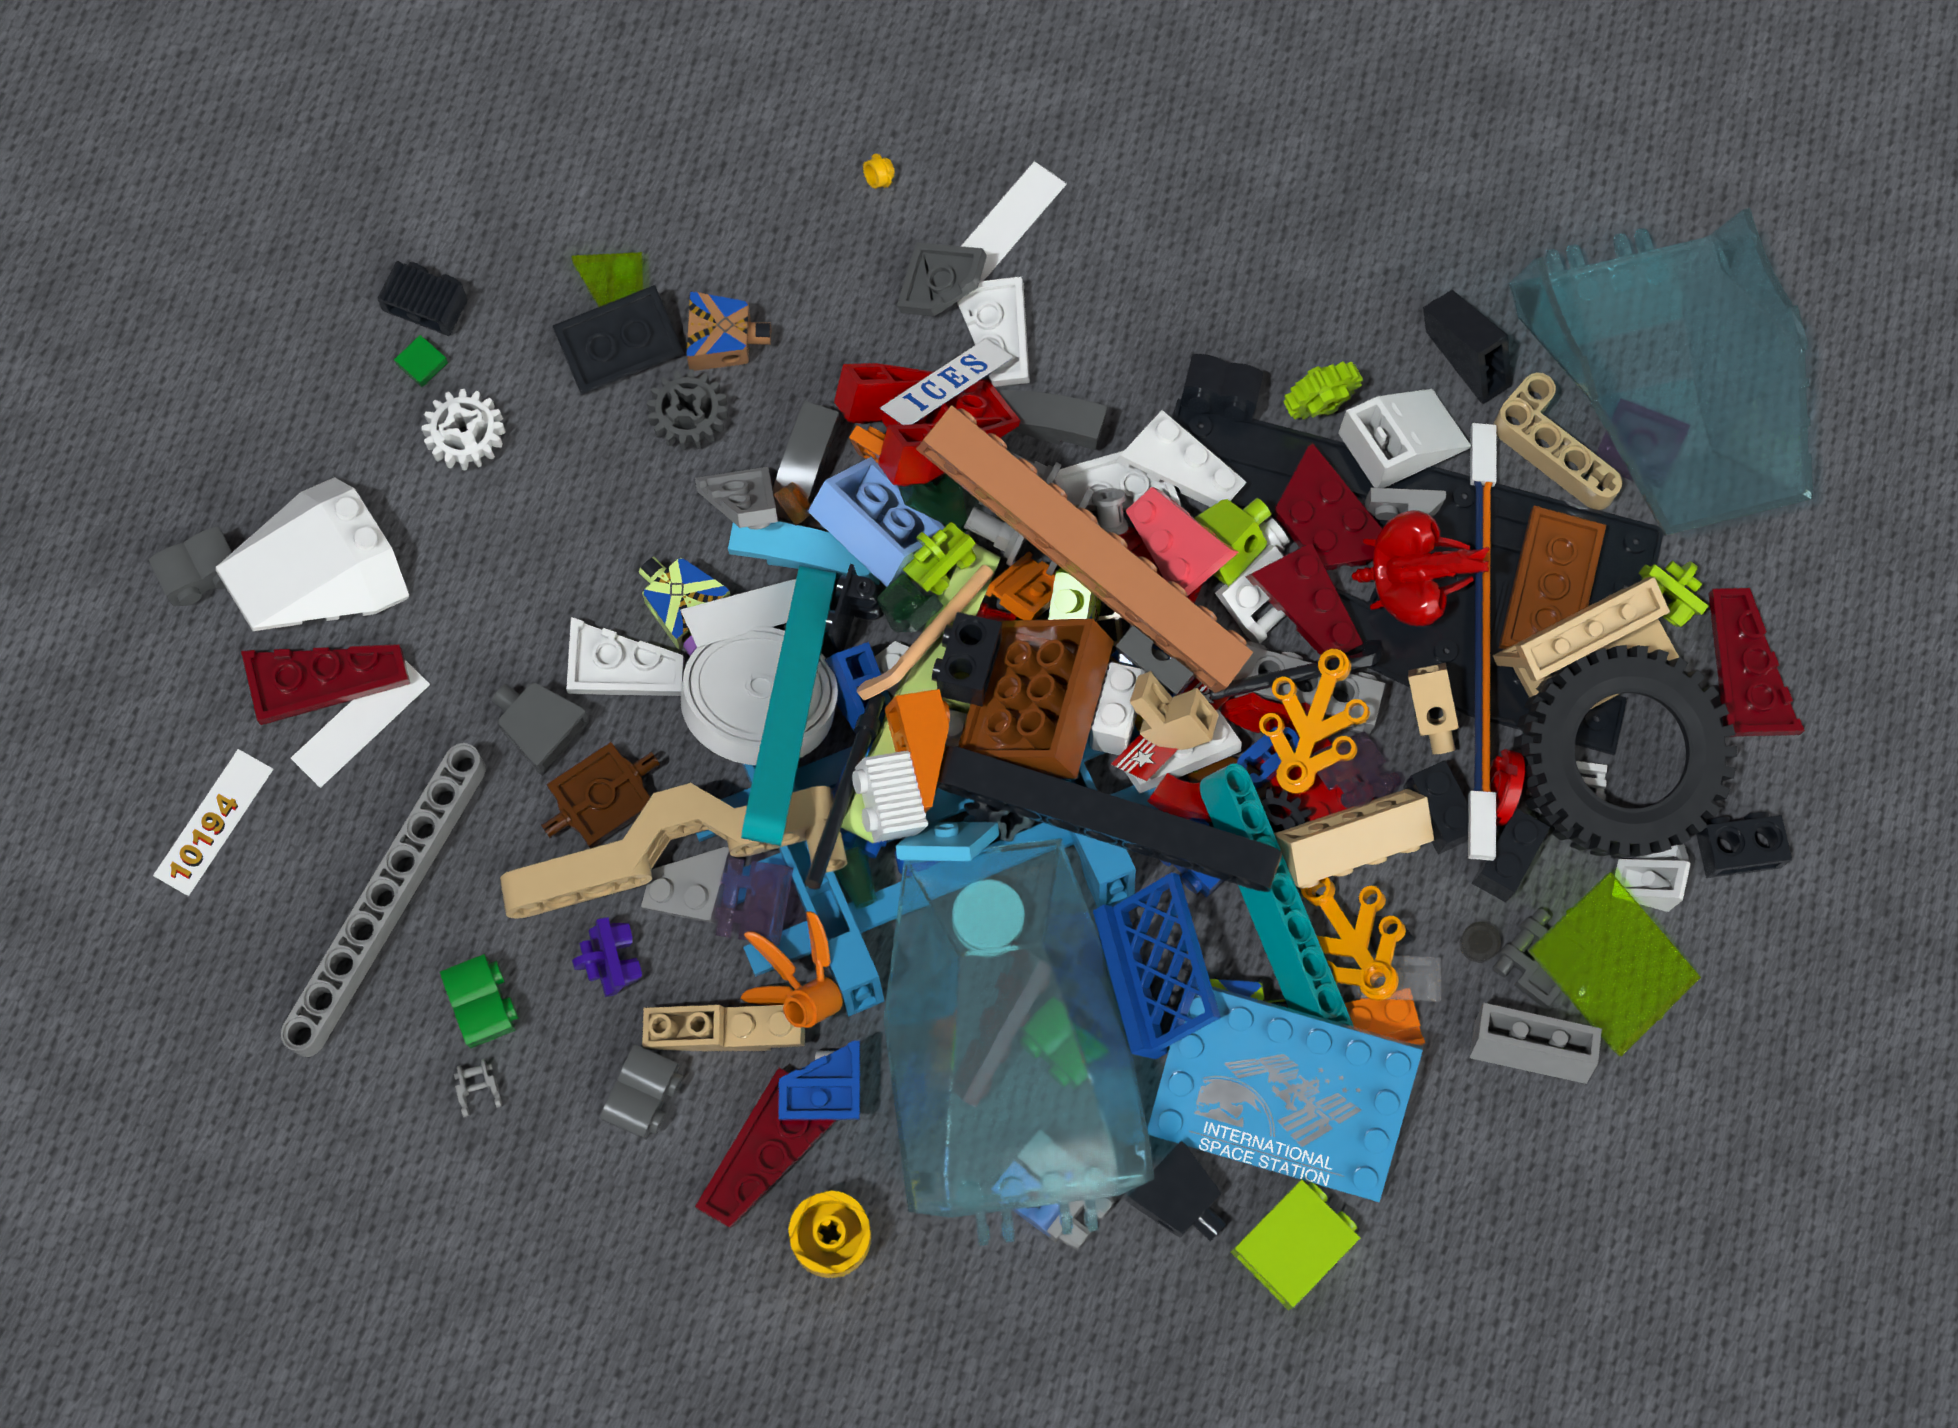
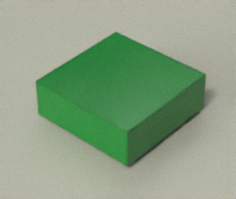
(421, 361)

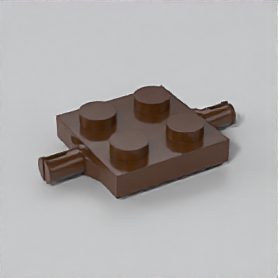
(600, 795)

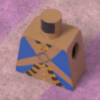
(721, 332)

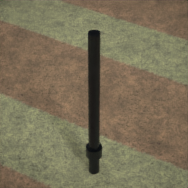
(865, 731)

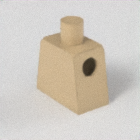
(1432, 689)

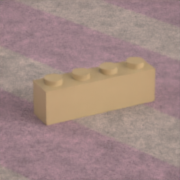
(1356, 837)

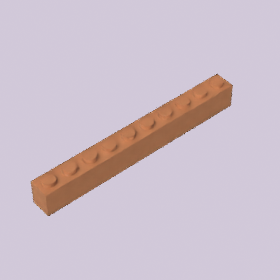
(1085, 549)

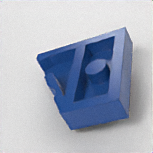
(823, 1088)

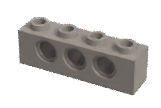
(1357, 686)

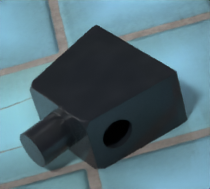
(1180, 1195)

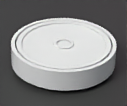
(730, 692)

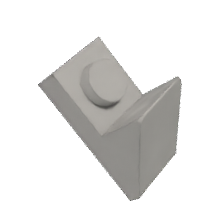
(1387, 502)

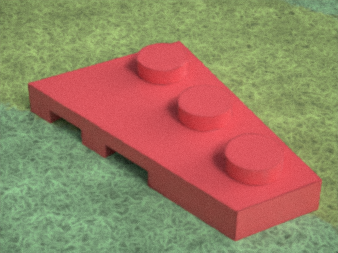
(1176, 541)

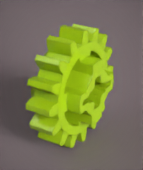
(1323, 390)

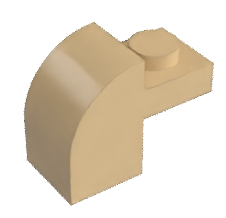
(1172, 721)

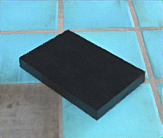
(617, 339)

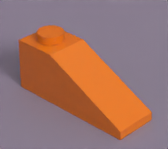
(921, 726)

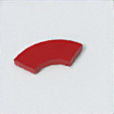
(1250, 708)
(1179, 798)

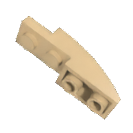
(719, 1028)

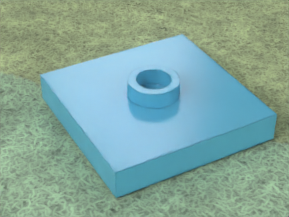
(948, 841)

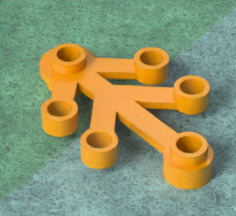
(1312, 727)
(1355, 941)

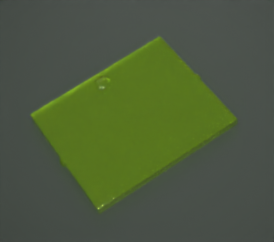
(1614, 964)

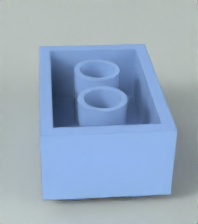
(871, 519)

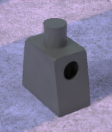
(539, 723)

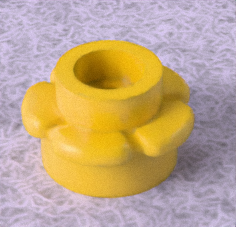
(878, 171)

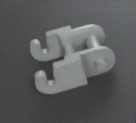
(462, 1089)

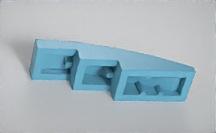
(796, 545)

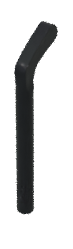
(1371, 655)

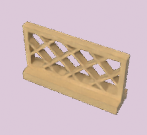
(1586, 630)

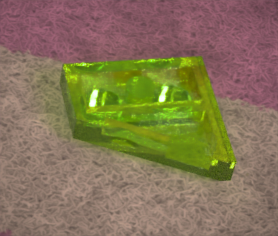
(610, 275)

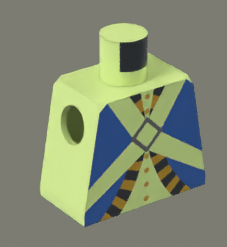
(675, 589)

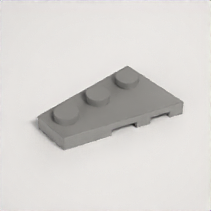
(741, 496)

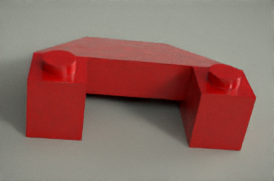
(871, 385)

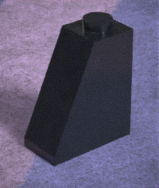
(1470, 344)

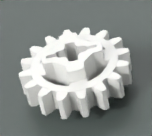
(479, 422)

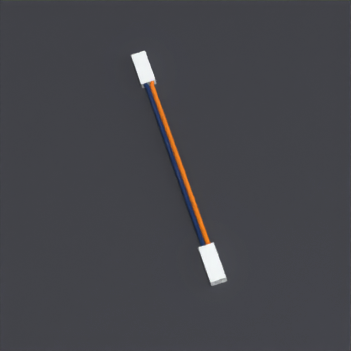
(1482, 803)

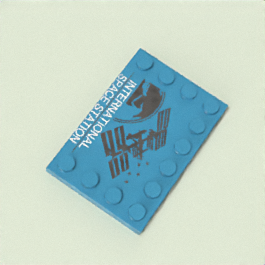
(1288, 1093)

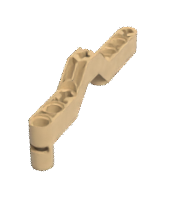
(664, 818)

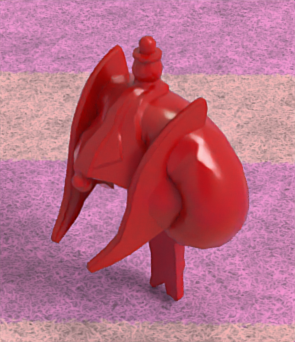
(1406, 568)

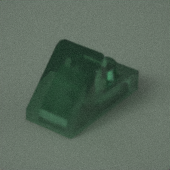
(939, 502)
(906, 606)

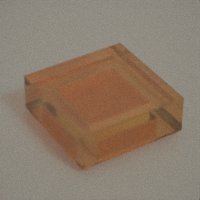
(793, 503)

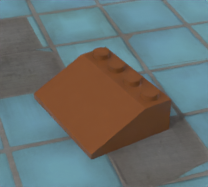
(1041, 695)

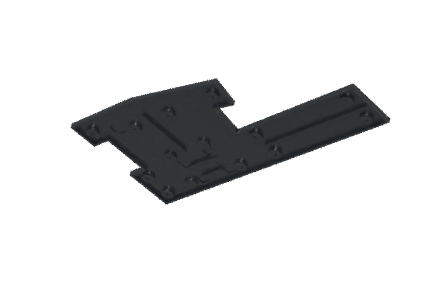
(1269, 456)

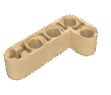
(1561, 445)

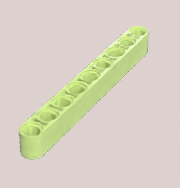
(920, 675)

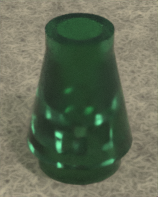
(857, 878)

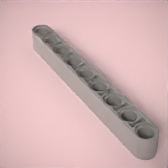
(383, 917)

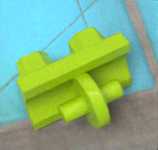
(938, 556)
(1684, 602)

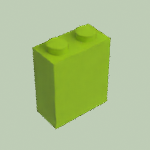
(1296, 1243)

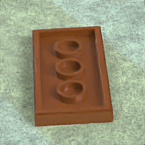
(1552, 573)

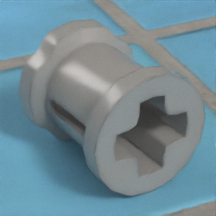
(1110, 510)

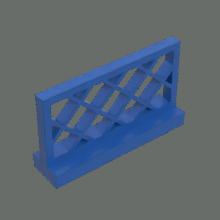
(1133, 978)

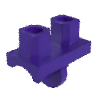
(602, 960)

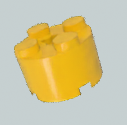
(821, 1213)

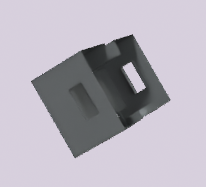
(1139, 651)

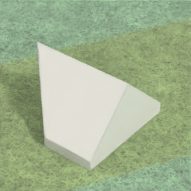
(1656, 878)

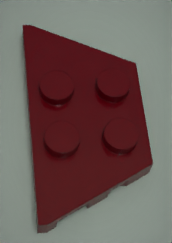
(1327, 513)

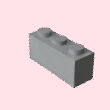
(1535, 1043)

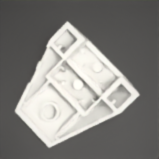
(314, 562)

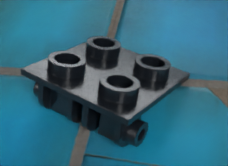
(856, 599)

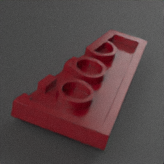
(304, 681)
(758, 1157)

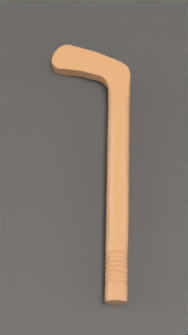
(928, 637)

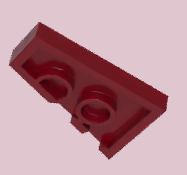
(1309, 599)

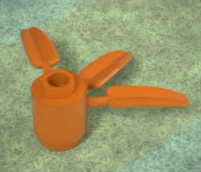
(809, 1002)

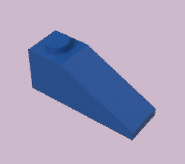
(851, 670)

